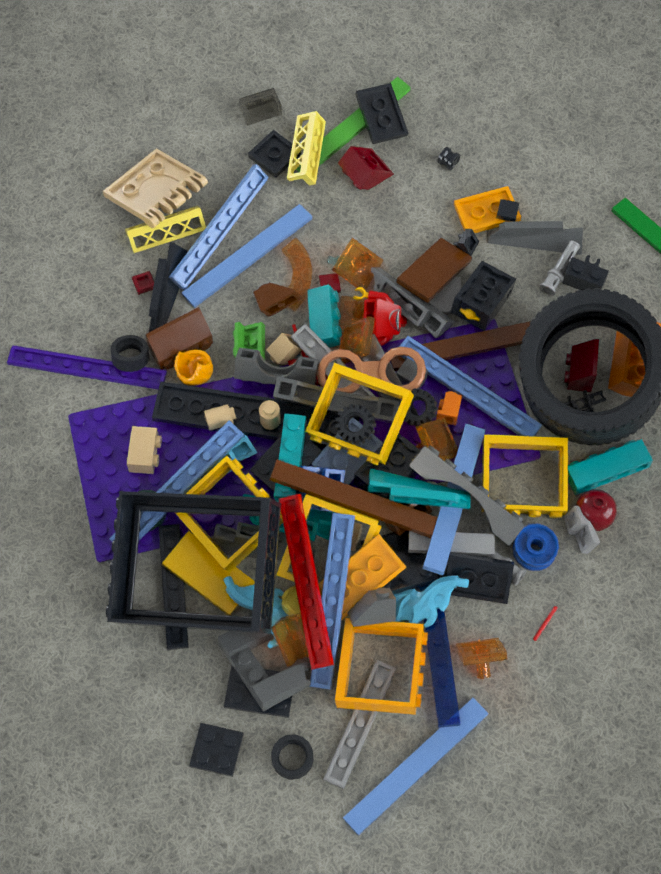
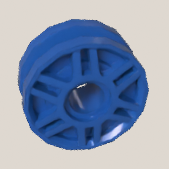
(540, 536)

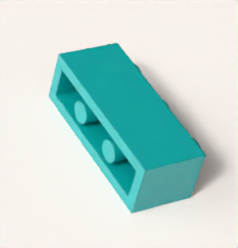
(324, 314)

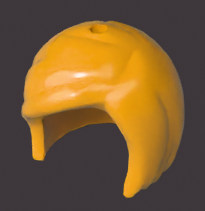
(193, 367)

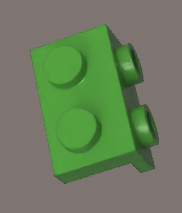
(249, 337)

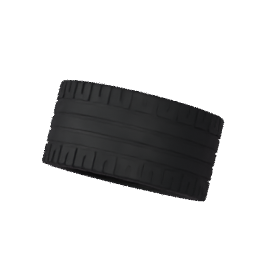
(582, 310)

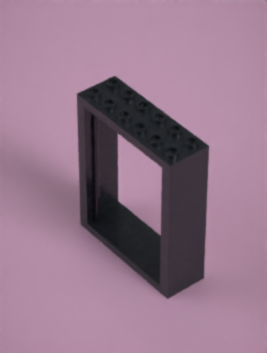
(126, 550)

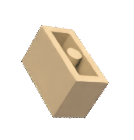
(143, 450)

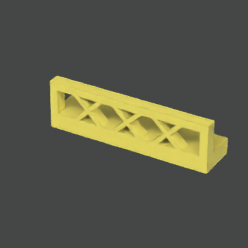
(311, 145)
(169, 220)

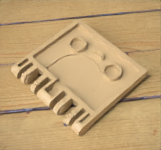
(155, 184)

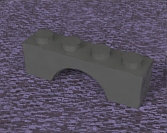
(252, 367)

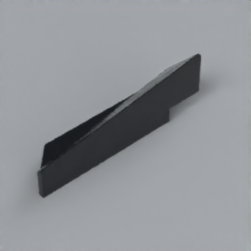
(164, 288)

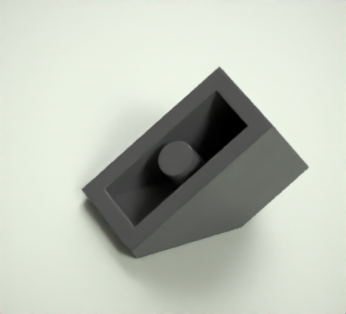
(374, 608)

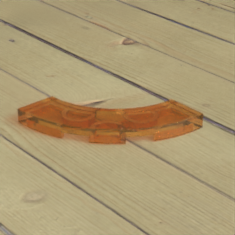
(301, 269)

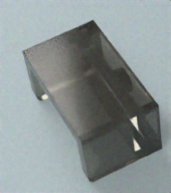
(260, 106)

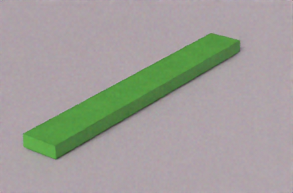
(352, 126)

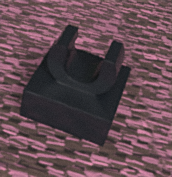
(467, 242)

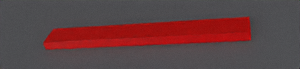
(306, 582)

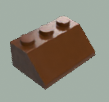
(180, 334)

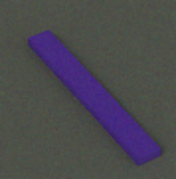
(83, 367)

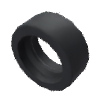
(129, 364)
(280, 744)

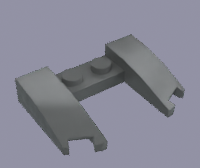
(265, 689)

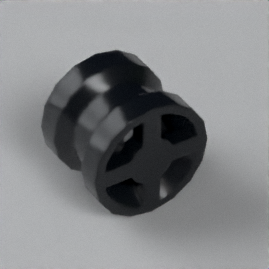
(448, 158)

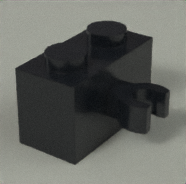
(585, 274)

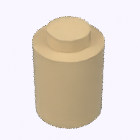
(269, 414)
(219, 416)

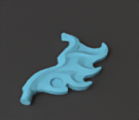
(244, 597)
(417, 606)

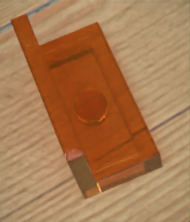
(290, 638)

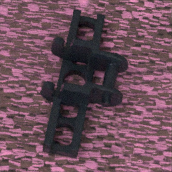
(589, 404)

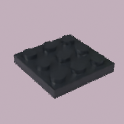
(413, 575)

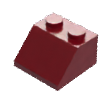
(364, 167)
(582, 366)

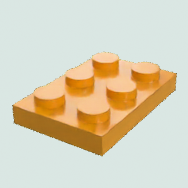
(480, 210)

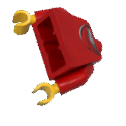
(385, 312)

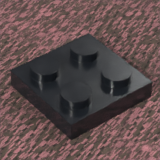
(272, 153)
(216, 749)

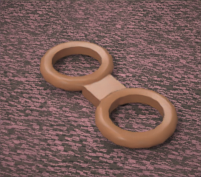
(373, 368)

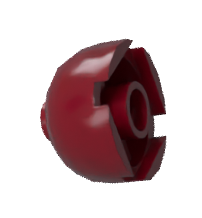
(598, 508)

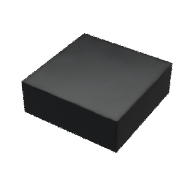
(507, 210)

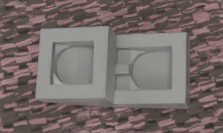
(582, 529)

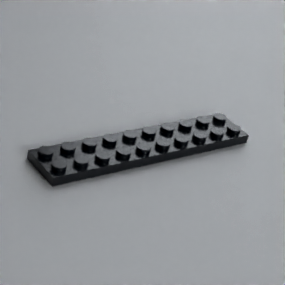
(186, 407)

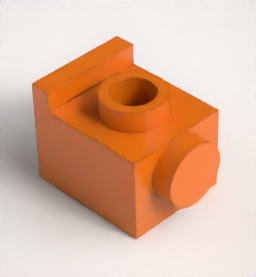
(449, 407)

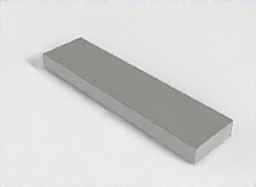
(463, 543)

